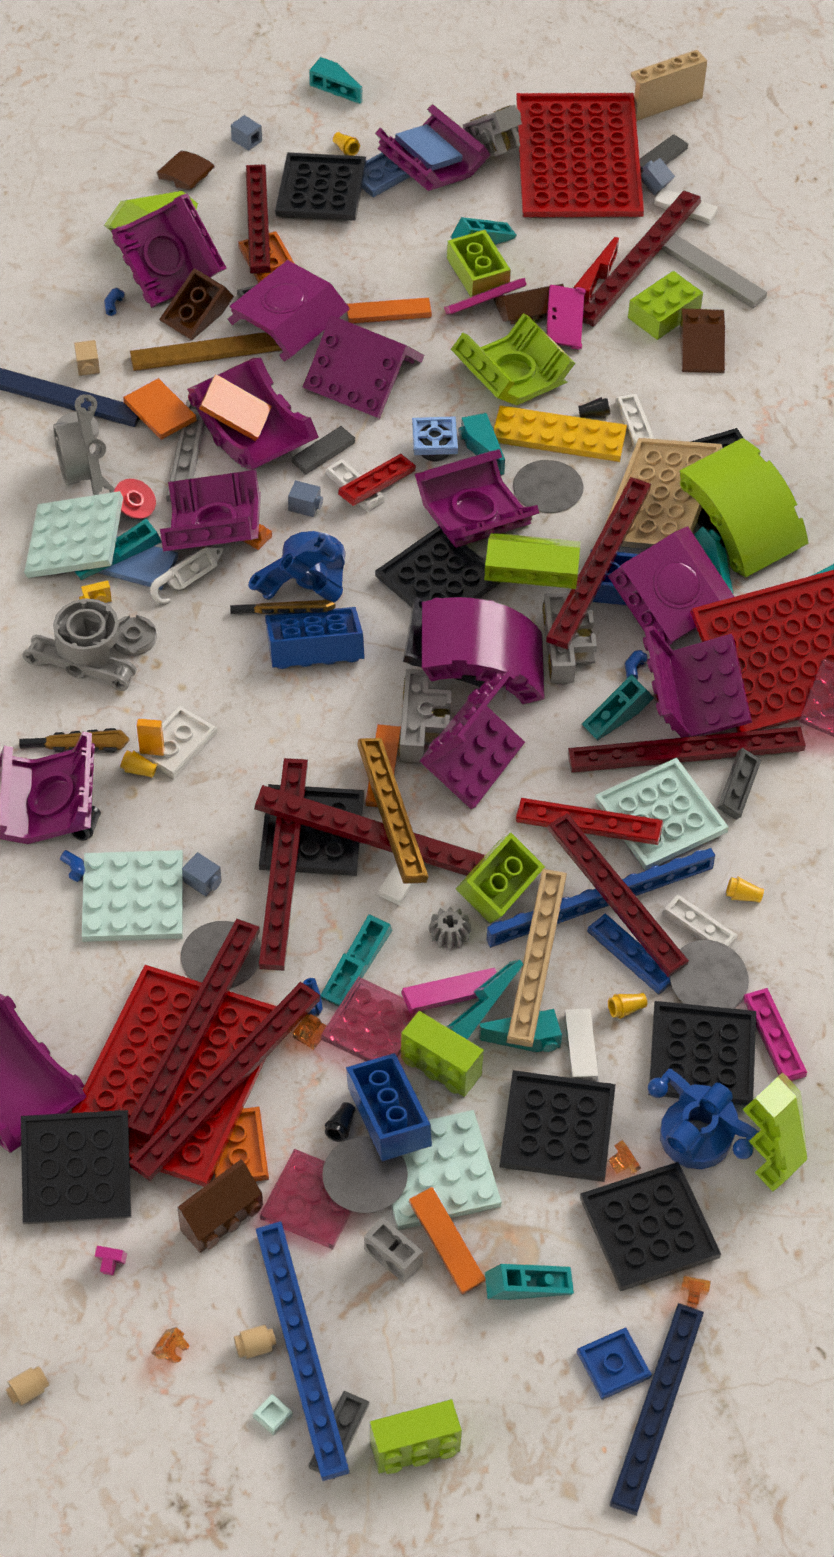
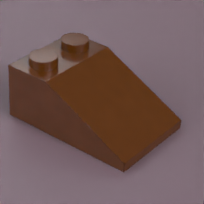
(196, 305)
(702, 340)

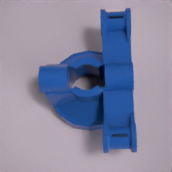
(312, 560)

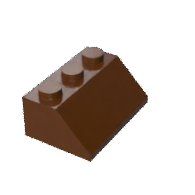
(528, 302)
(220, 1207)

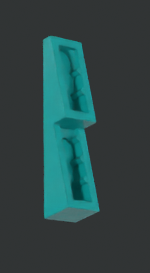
(129, 544)
(357, 960)
(488, 995)

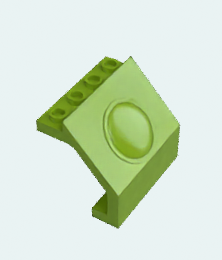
(517, 364)
(532, 560)

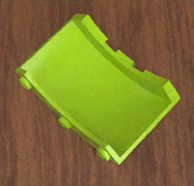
(747, 505)

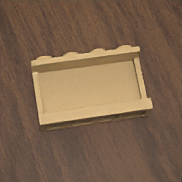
(669, 84)

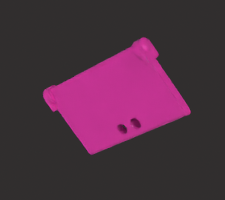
(566, 323)

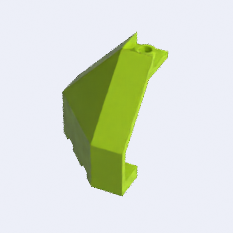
(133, 209)
(782, 1132)

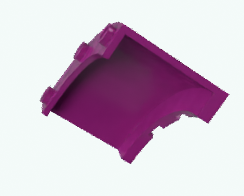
(282, 428)
(480, 641)
(29, 1078)

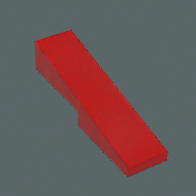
(599, 269)

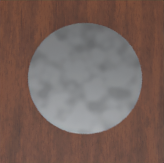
(549, 485)
(203, 946)
(712, 977)
(360, 1179)

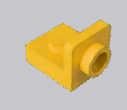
(97, 591)

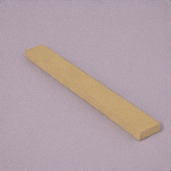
(536, 958)

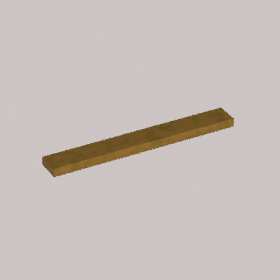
(203, 351)
(392, 811)

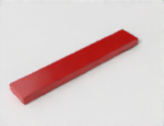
(592, 820)

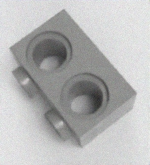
(393, 1250)

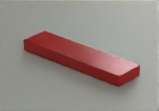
(376, 479)

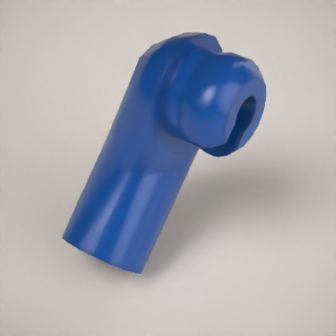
(109, 301)
(636, 658)
(76, 865)
(311, 983)

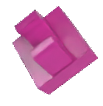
(110, 1258)

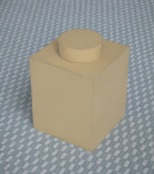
(87, 357)

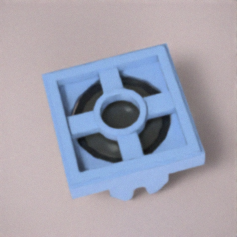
(434, 437)

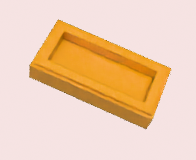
(150, 737)

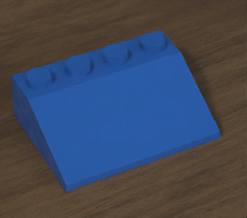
(314, 638)

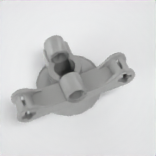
(73, 448)
(80, 653)

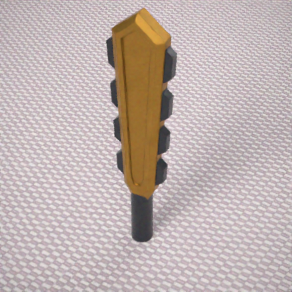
(310, 606)
(106, 740)

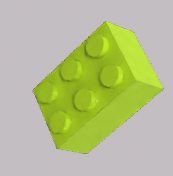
(477, 262)
(661, 304)
(500, 878)
(441, 1054)
(415, 1437)

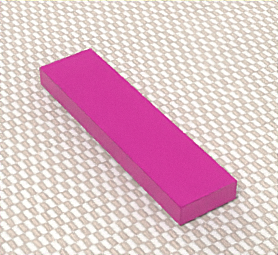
(485, 296)
(445, 991)
(775, 1035)

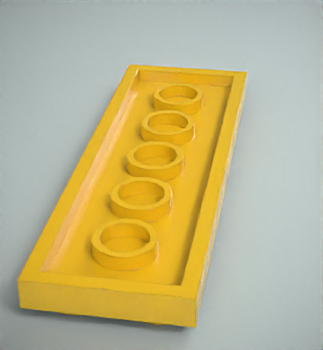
(560, 433)

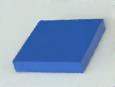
(614, 1363)

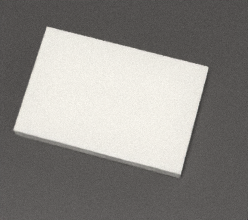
(183, 739)

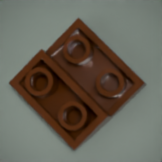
(185, 170)

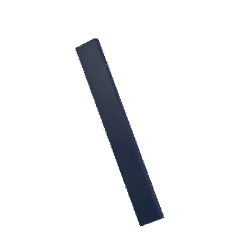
(65, 396)
(656, 1409)

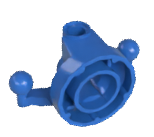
(706, 1104)

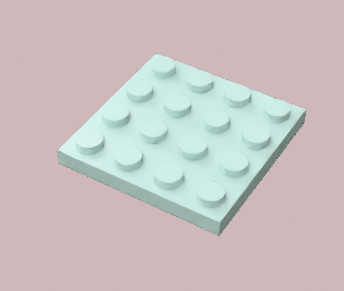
(74, 534)
(670, 796)
(132, 896)
(454, 1168)

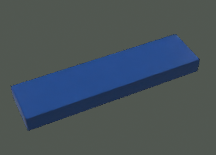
(629, 952)

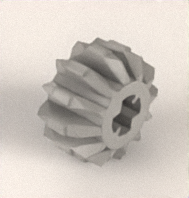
(449, 928)

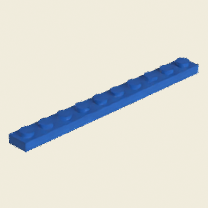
(591, 900)
(302, 1352)

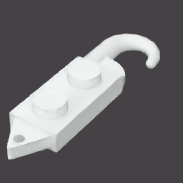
(186, 571)

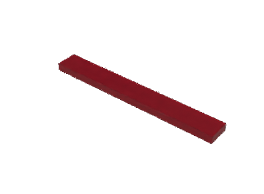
(257, 219)
(618, 895)

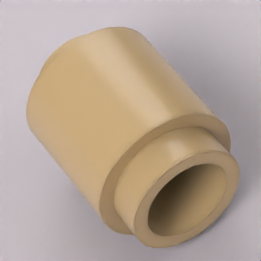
(254, 1341)
(27, 1385)

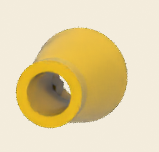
(348, 144)
(137, 764)
(743, 890)
(625, 1004)

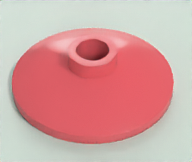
(140, 494)

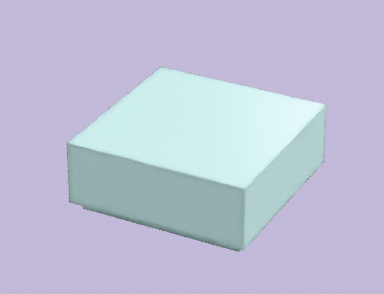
(272, 1414)

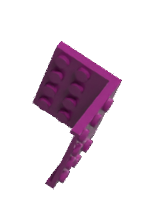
(357, 366)
(697, 685)
(474, 745)

